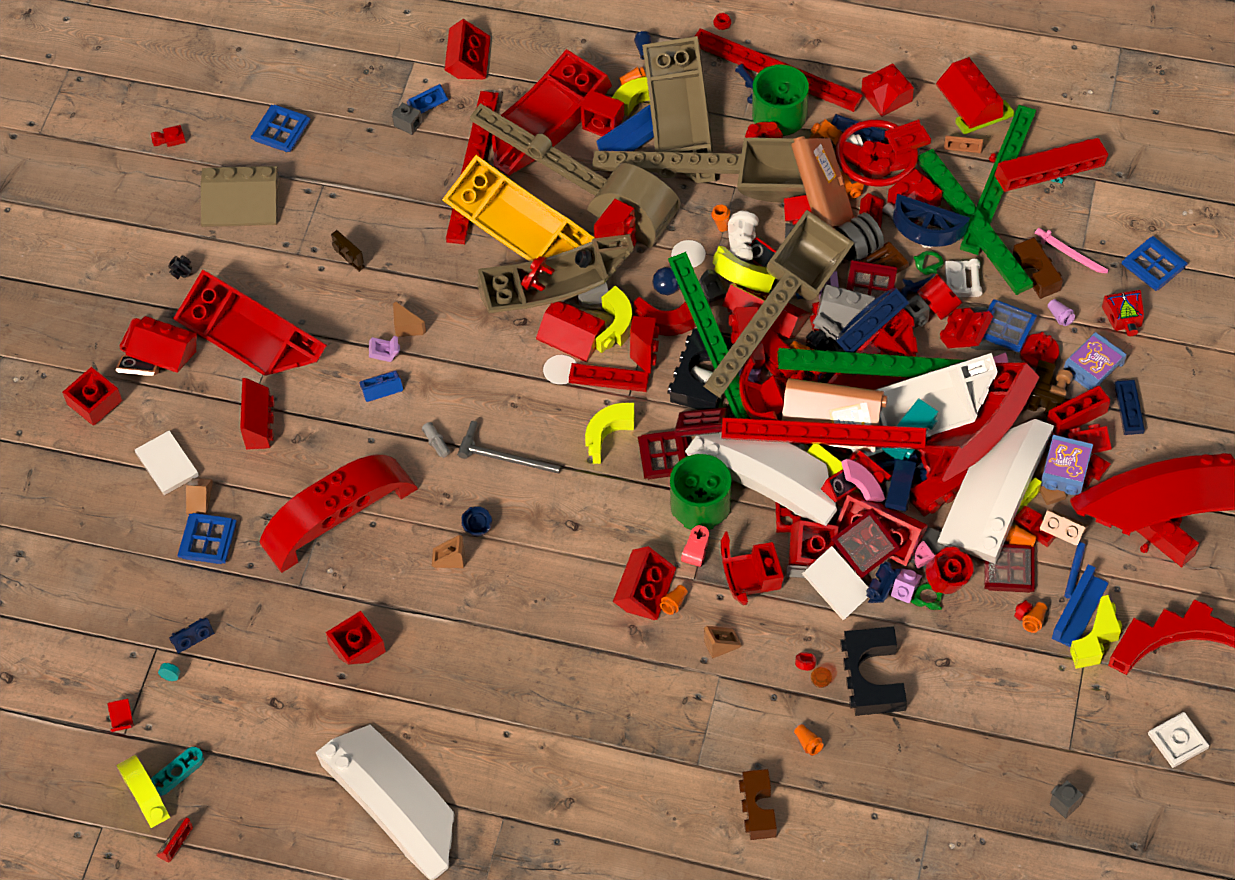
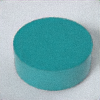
(169, 672)

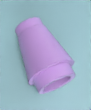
(1062, 313)

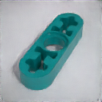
(178, 762)

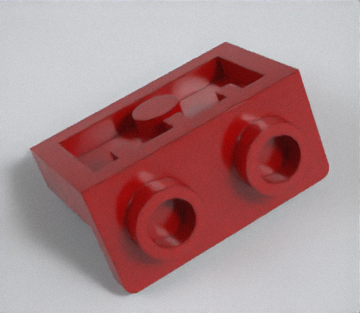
(1095, 435)

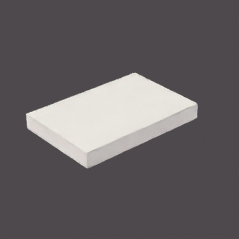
(166, 462)
(836, 582)

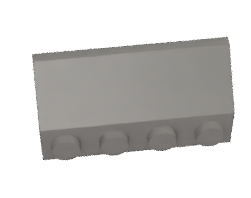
(841, 304)

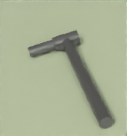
(468, 447)

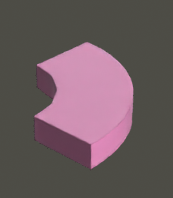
(863, 480)

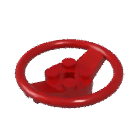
(873, 158)

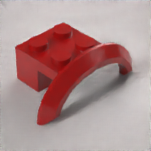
(762, 400)
(751, 572)

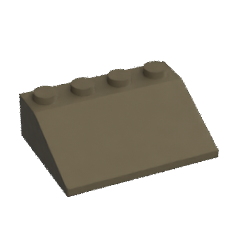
(239, 196)

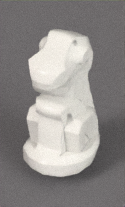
(741, 233)

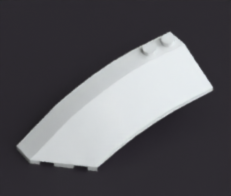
(952, 391)
(774, 471)
(995, 491)
(393, 796)

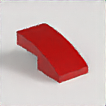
(1031, 521)

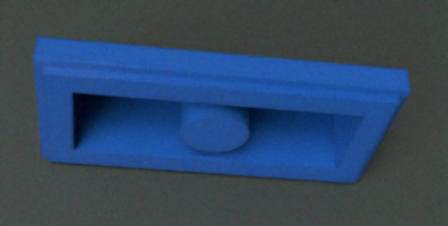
(428, 99)
(381, 386)

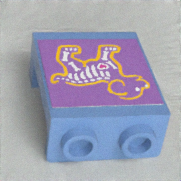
(1094, 361)
(1066, 465)

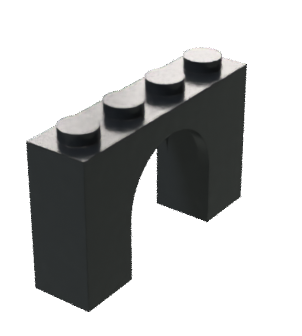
(686, 389)
(866, 696)

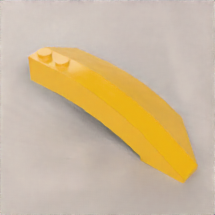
(512, 213)

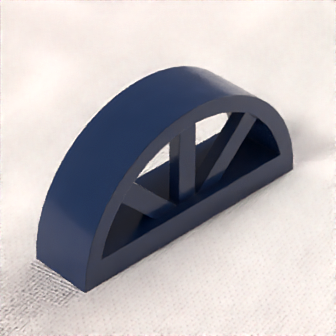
(952, 224)
(871, 319)

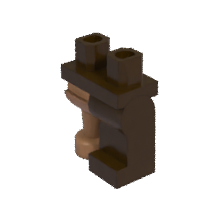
(1046, 394)

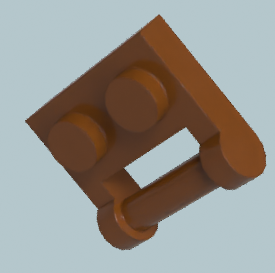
(894, 259)

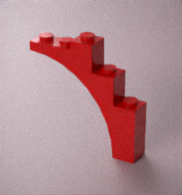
(1169, 628)

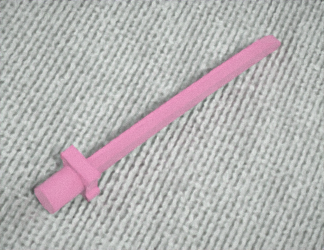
(1046, 237)

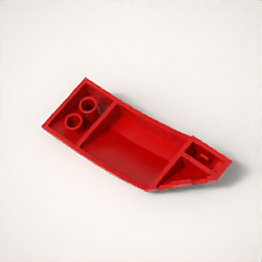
(550, 107)
(246, 327)
(891, 339)
(963, 446)
(1161, 492)

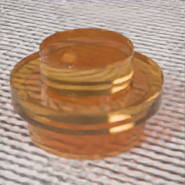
(821, 677)

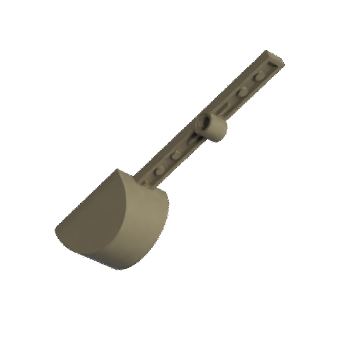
(764, 168)
(649, 196)
(801, 266)

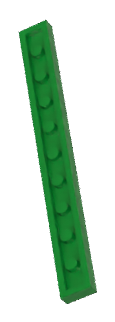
(993, 191)
(978, 225)
(705, 325)
(859, 363)

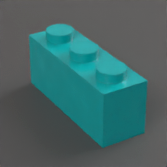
(919, 416)

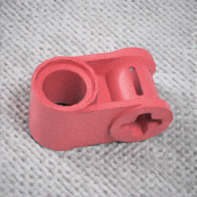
(696, 548)

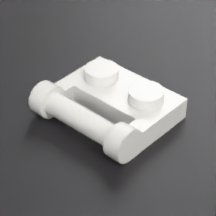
(956, 277)

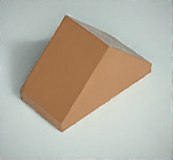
(406, 322)
(198, 496)
(449, 554)
(720, 640)

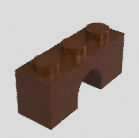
(1032, 255)
(759, 821)

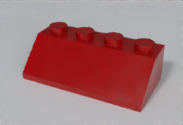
(970, 93)
(787, 323)
(903, 529)

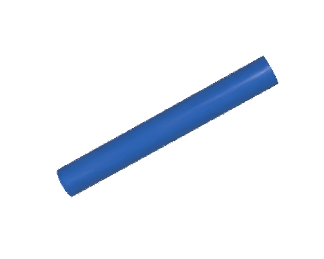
(1074, 570)

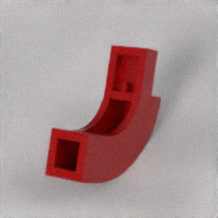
(670, 322)

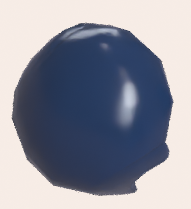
(665, 281)
(476, 521)

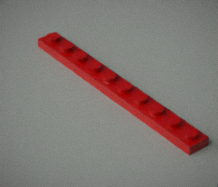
(757, 61)
(477, 145)
(823, 433)

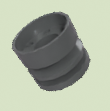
(865, 234)

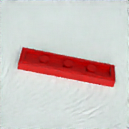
(608, 377)

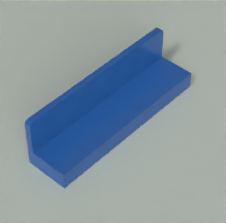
(629, 134)
(1080, 607)

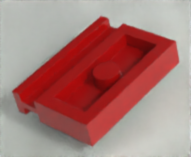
(907, 137)

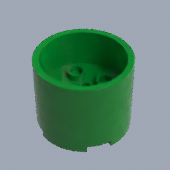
(781, 98)
(700, 491)

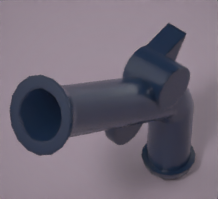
(749, 80)
(915, 287)

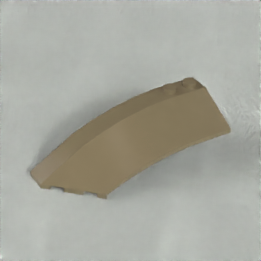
(679, 99)
(502, 288)

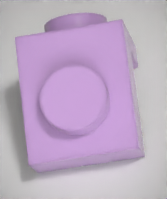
(384, 349)
(905, 585)

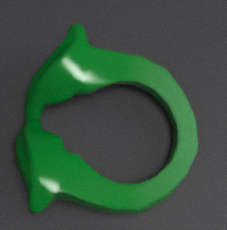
(919, 260)
(918, 601)

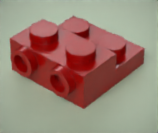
(965, 328)

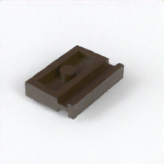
(347, 250)

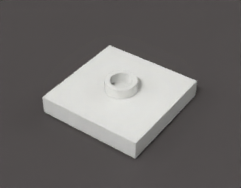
(1178, 739)

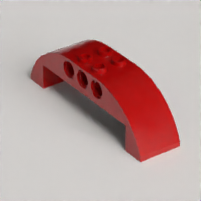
(331, 503)

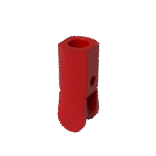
(125, 341)

